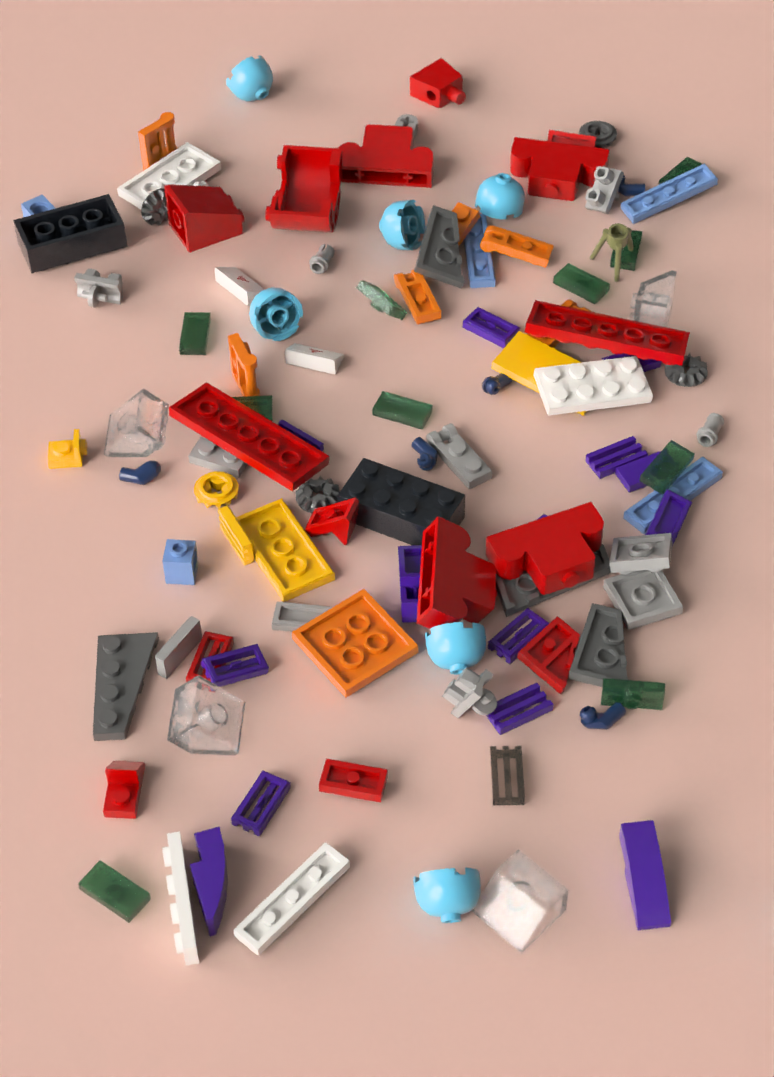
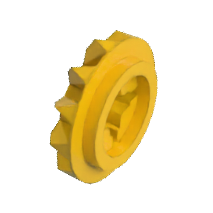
(218, 481)

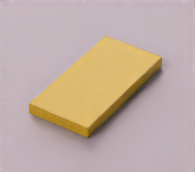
(524, 355)
(285, 550)

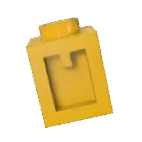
(67, 452)

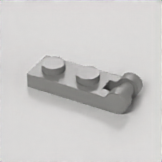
(459, 456)

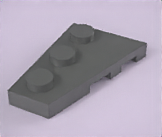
(440, 248)
(600, 648)

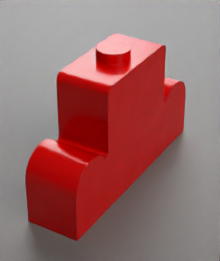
(387, 158)
(555, 167)
(551, 549)
(451, 580)

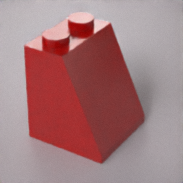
(202, 215)

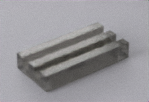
(506, 754)

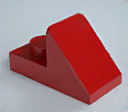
(334, 518)
(123, 789)

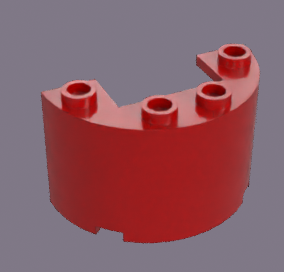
(308, 189)

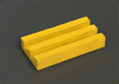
(236, 535)

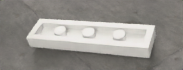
(291, 898)
(181, 910)

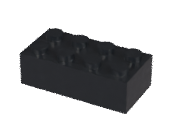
(70, 233)
(399, 502)

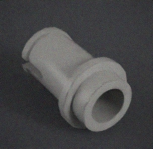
(319, 262)
(709, 432)

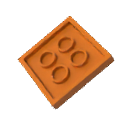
(355, 642)

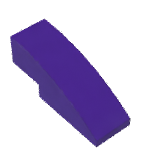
(409, 574)
(645, 875)
(210, 877)

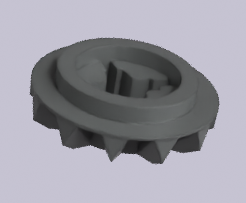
(607, 132)
(150, 206)
(695, 376)
(305, 496)

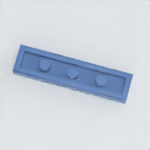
(669, 193)
(479, 263)
(689, 485)

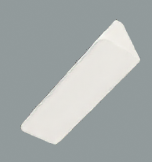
(237, 283)
(313, 358)

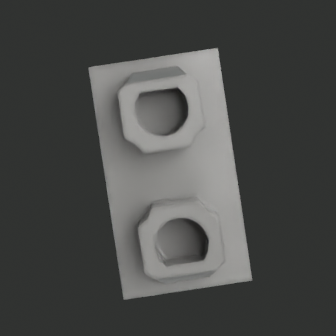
(604, 189)
(99, 289)
(469, 692)

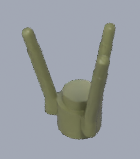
(617, 238)

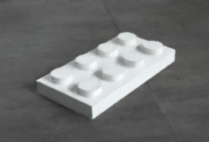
(179, 167)
(592, 385)

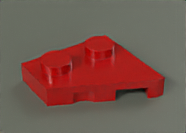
(551, 653)

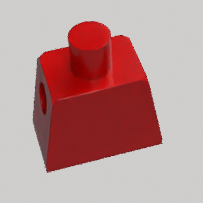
(438, 84)

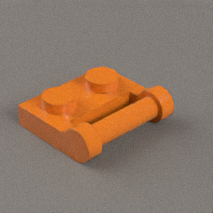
(153, 141)
(243, 365)

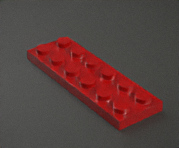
(607, 333)
(249, 436)

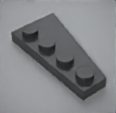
(523, 593)
(119, 681)

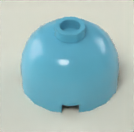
(251, 79)
(500, 197)
(402, 225)
(275, 313)
(456, 647)
(448, 892)

